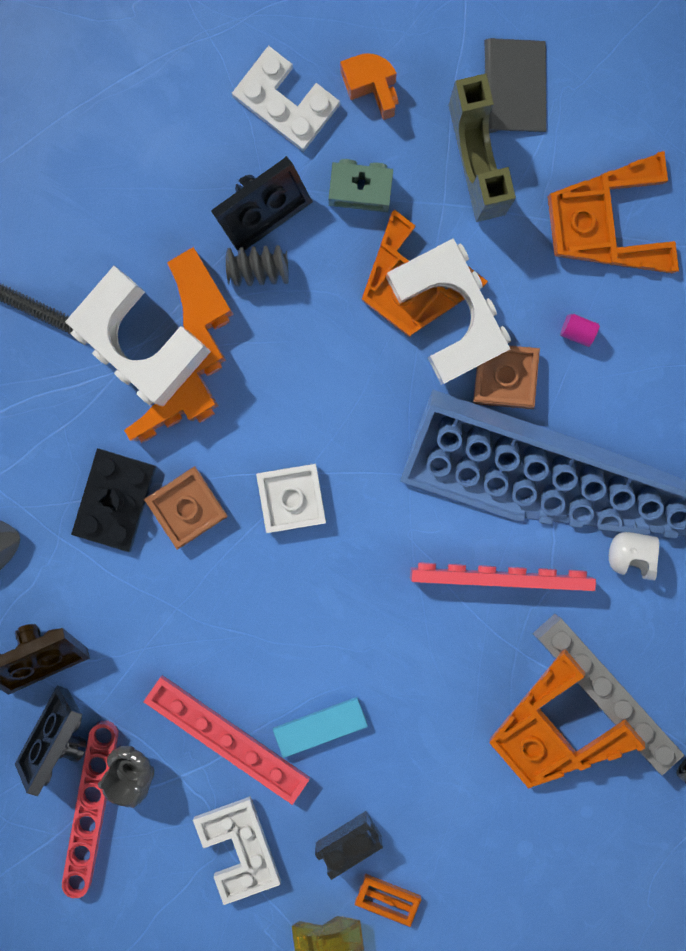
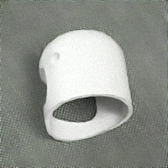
(635, 551)

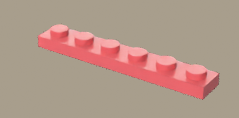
(515, 577)
(227, 739)

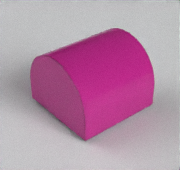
(579, 329)

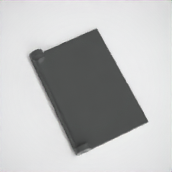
(516, 84)

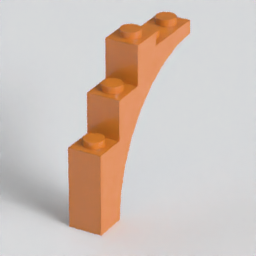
(202, 309)

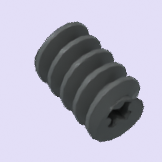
(257, 266)

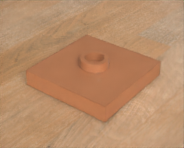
(508, 379)
(186, 507)

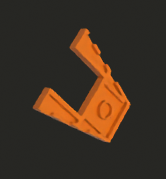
(585, 223)
(537, 747)

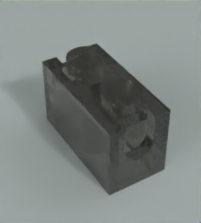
(349, 845)

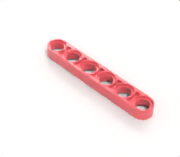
(83, 808)

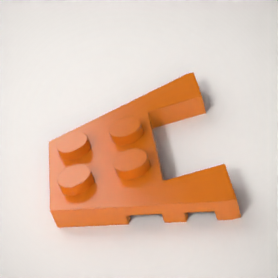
(378, 294)

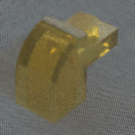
(334, 935)

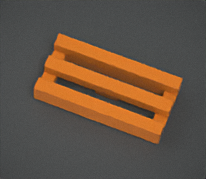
(364, 889)

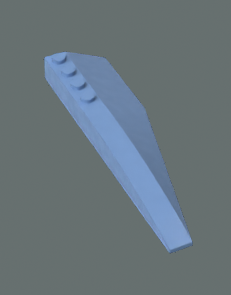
(538, 472)

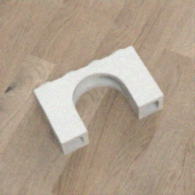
(448, 268)
(98, 324)

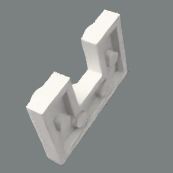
(295, 123)
(256, 867)

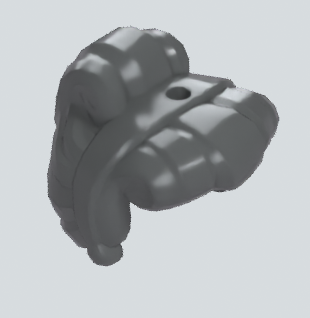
(127, 777)

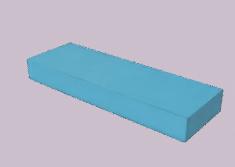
(320, 727)

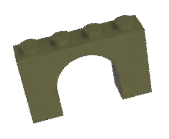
(488, 187)

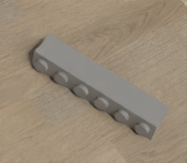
(610, 694)

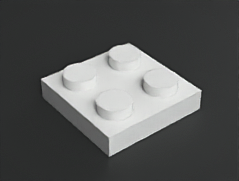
(291, 498)

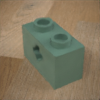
(344, 182)

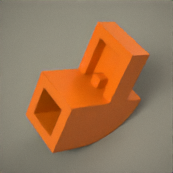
(371, 74)

